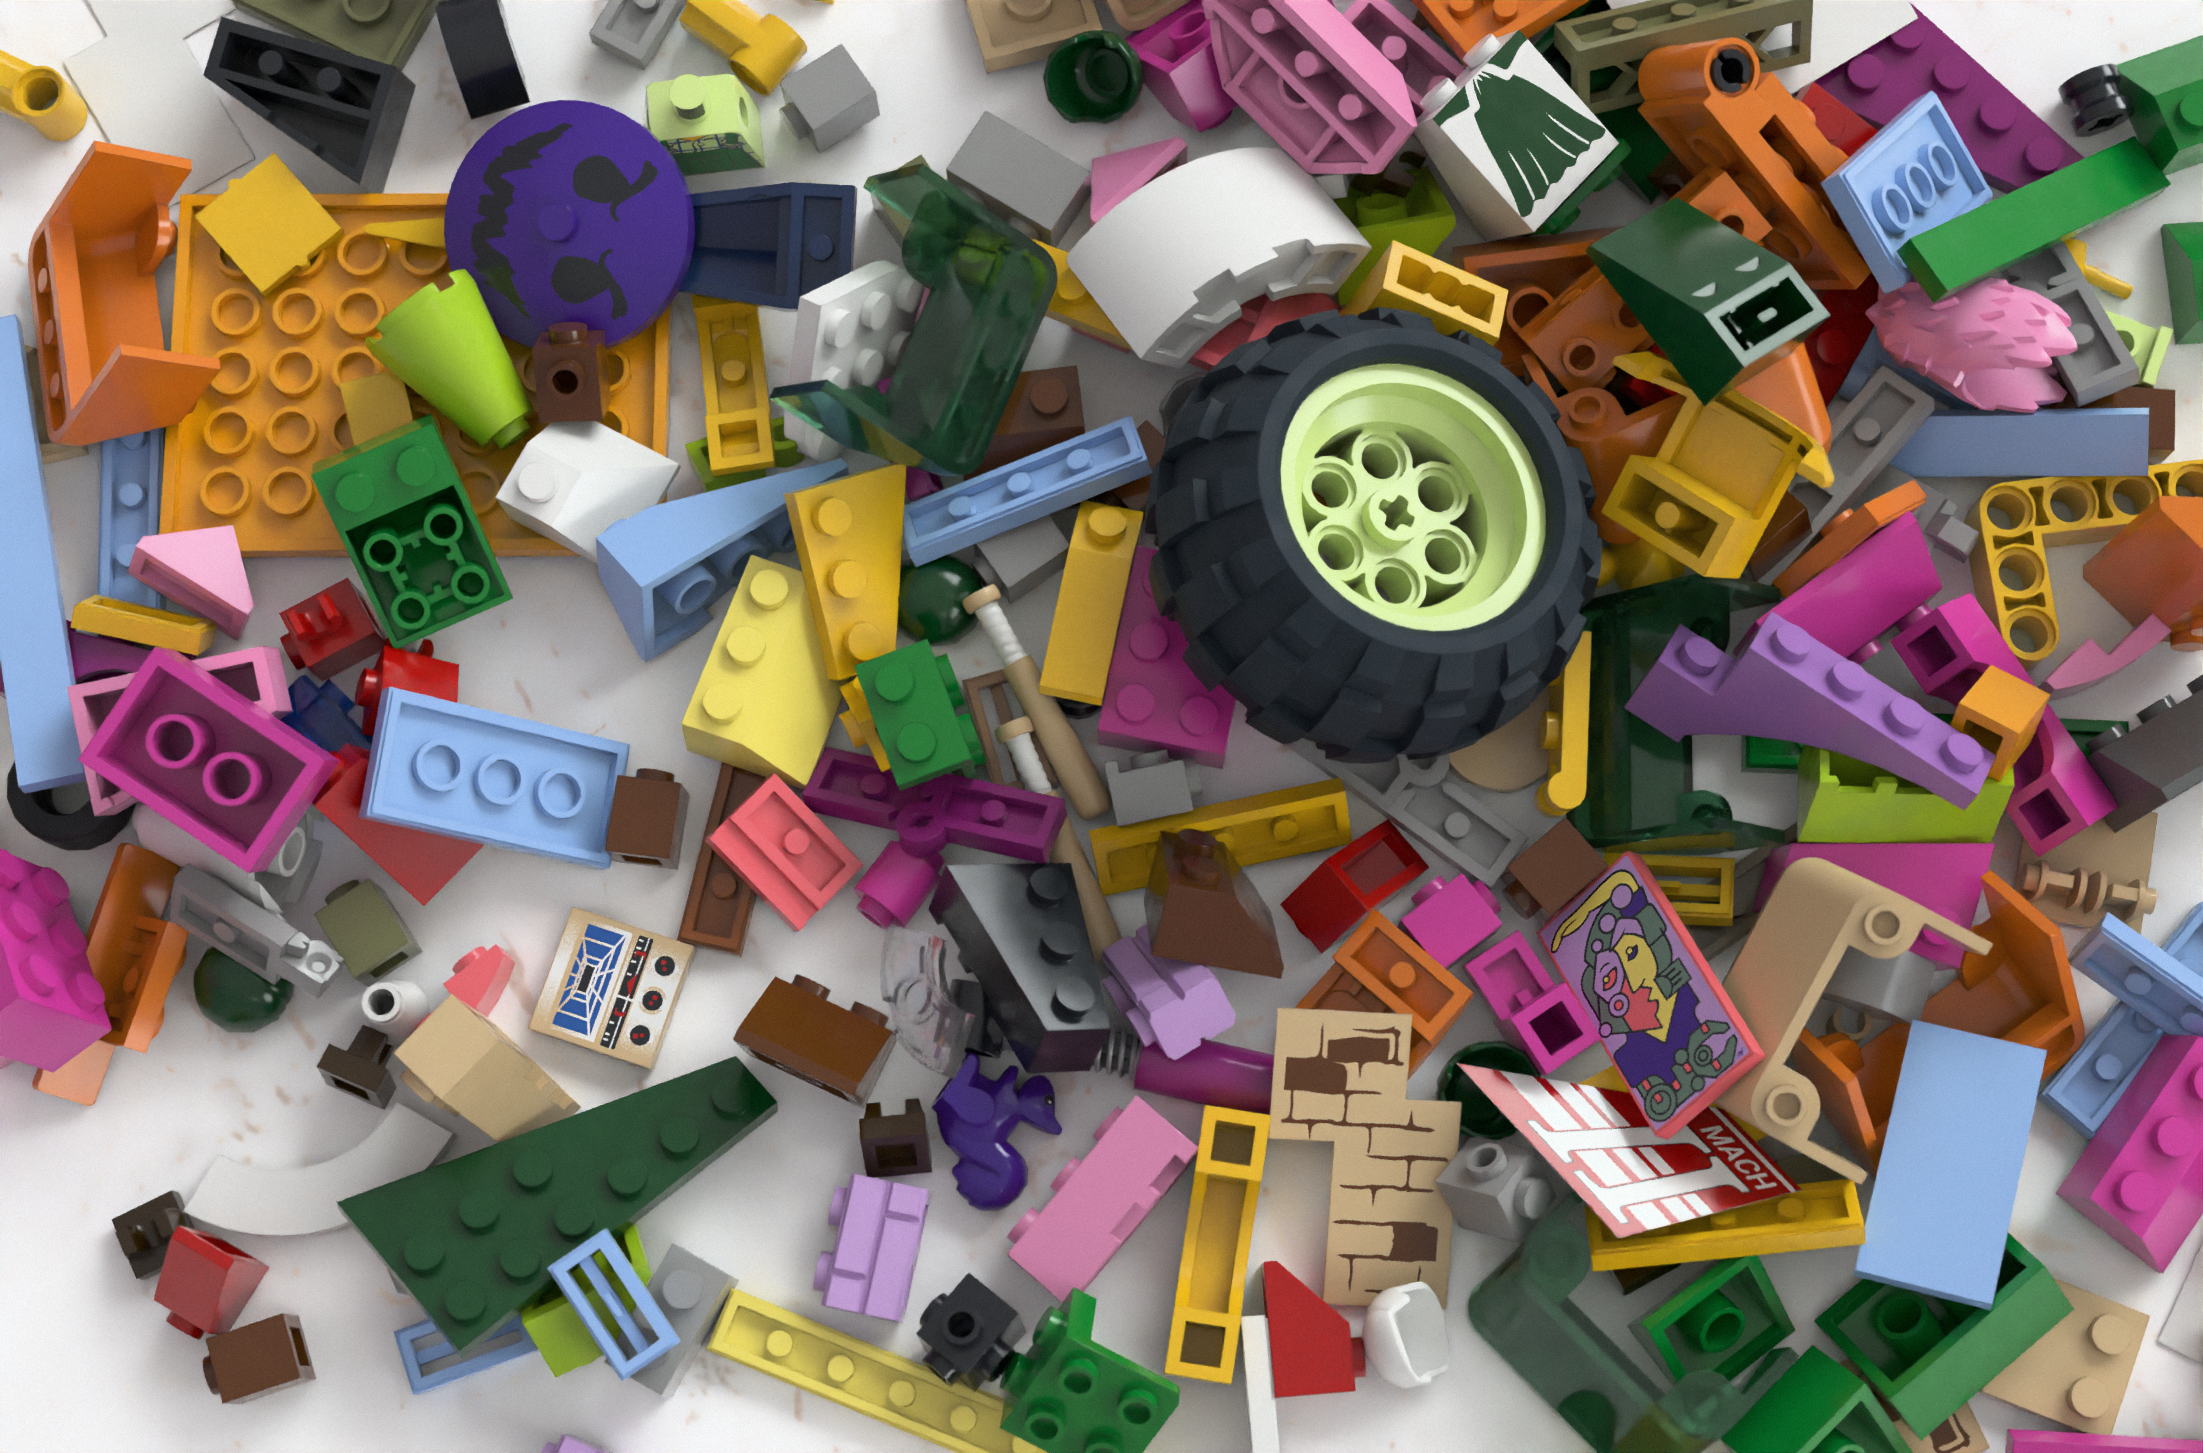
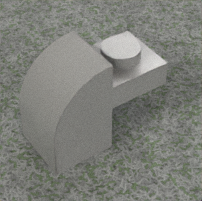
(1884, 988)

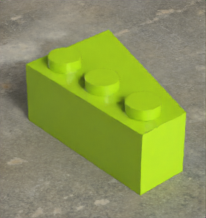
(1864, 803)

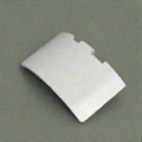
(1207, 239)

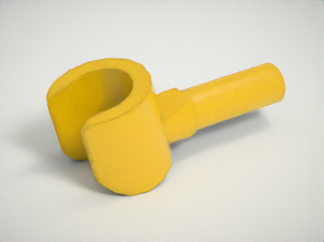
(2094, 276)

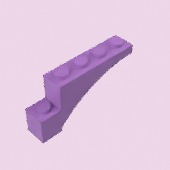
(1809, 695)

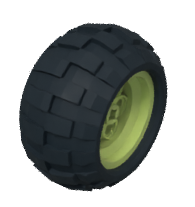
(1418, 458)

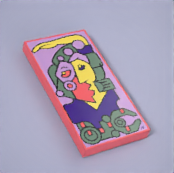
(1650, 995)

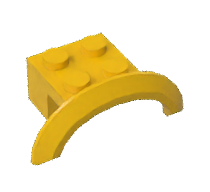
(1713, 475)

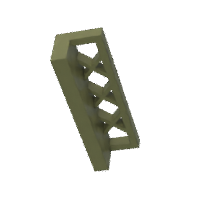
(1639, 28)

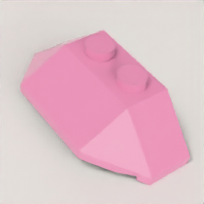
(1311, 83)

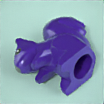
(978, 1119)

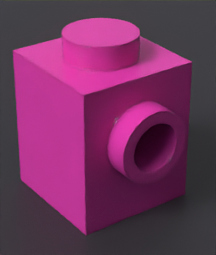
(1451, 918)

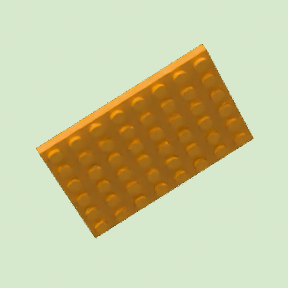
(279, 397)

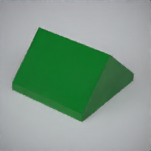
(1715, 1321)

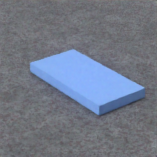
(1905, 184)
(492, 779)
(1951, 1164)

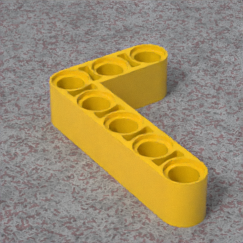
(2038, 528)

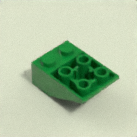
(411, 531)

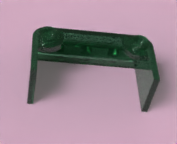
(967, 343)
(1636, 775)
(1580, 1371)

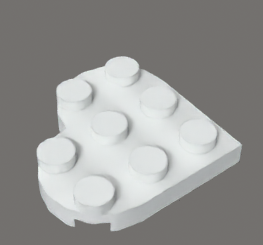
(851, 337)

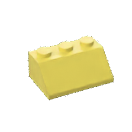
(766, 681)

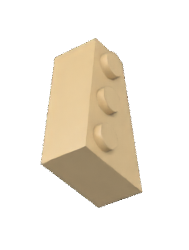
(479, 1072)

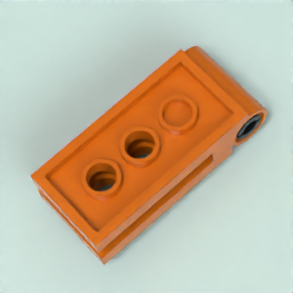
(1724, 112)

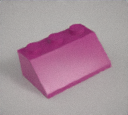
(1183, 68)
(1865, 593)
(2146, 1160)

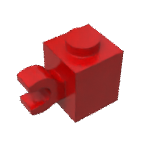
(331, 631)
(407, 672)

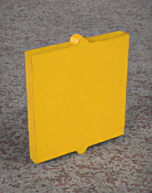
(269, 224)

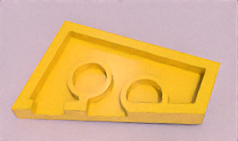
(851, 562)

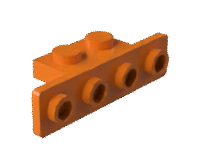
(134, 963)

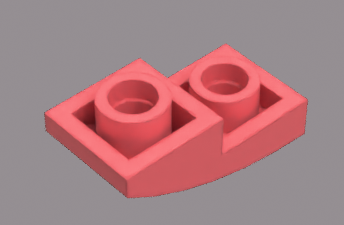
(480, 978)

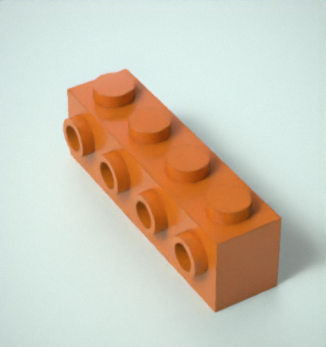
(1590, 320)

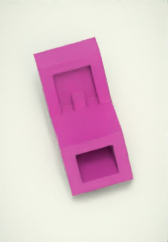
(1528, 1005)

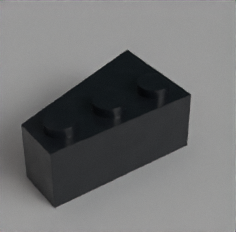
(318, 96)
(1031, 955)

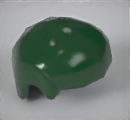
(1093, 77)
(933, 599)
(236, 995)
(1478, 1112)

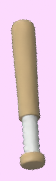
(1057, 737)
(1067, 848)

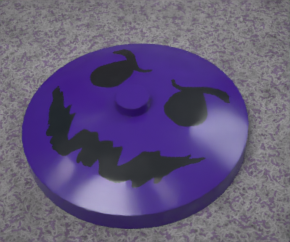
(571, 221)

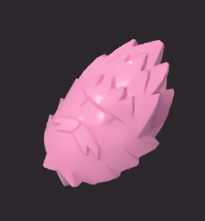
(1979, 343)

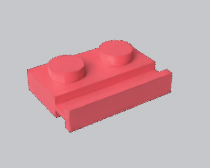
(784, 852)

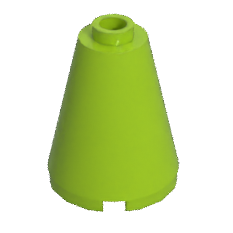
(456, 361)

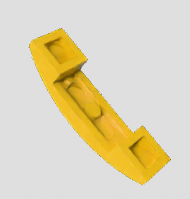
(734, 386)

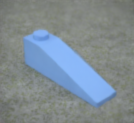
(691, 551)

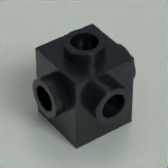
(969, 1334)

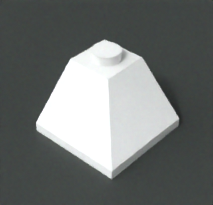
(582, 480)

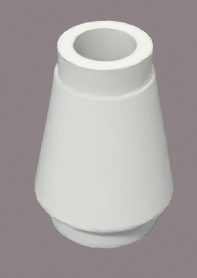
(408, 1010)

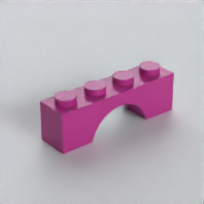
(2053, 780)

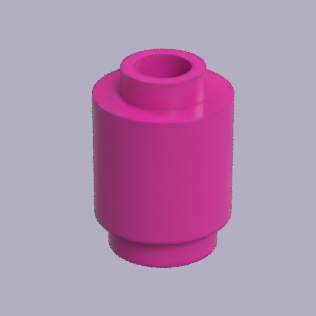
(897, 886)

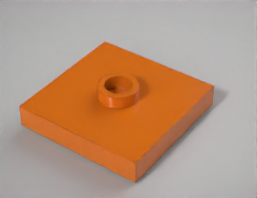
(1848, 532)

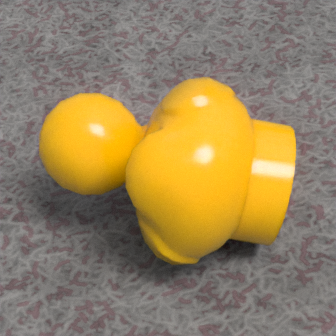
(1637, 565)

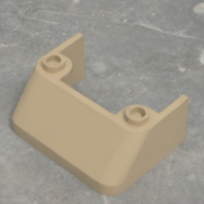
(1785, 969)

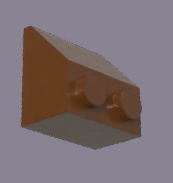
(1038, 415)
(1207, 908)
(817, 1039)

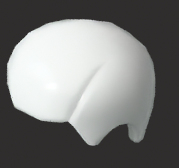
(1406, 1335)

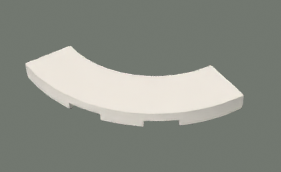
(307, 1197)

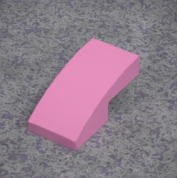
(2092, 665)

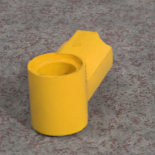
(755, 46)
(27, 90)

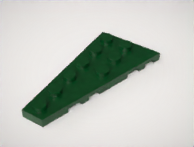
(486, 1226)

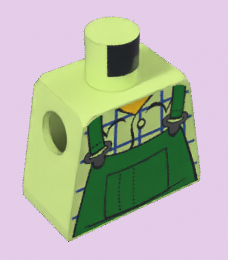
(706, 123)

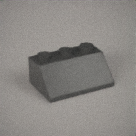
(2153, 759)

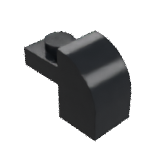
(482, 55)

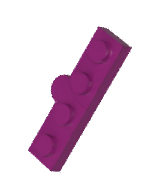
(937, 810)

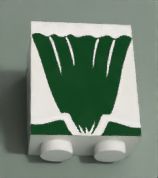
(1510, 136)

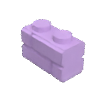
(1164, 996)
(873, 1247)

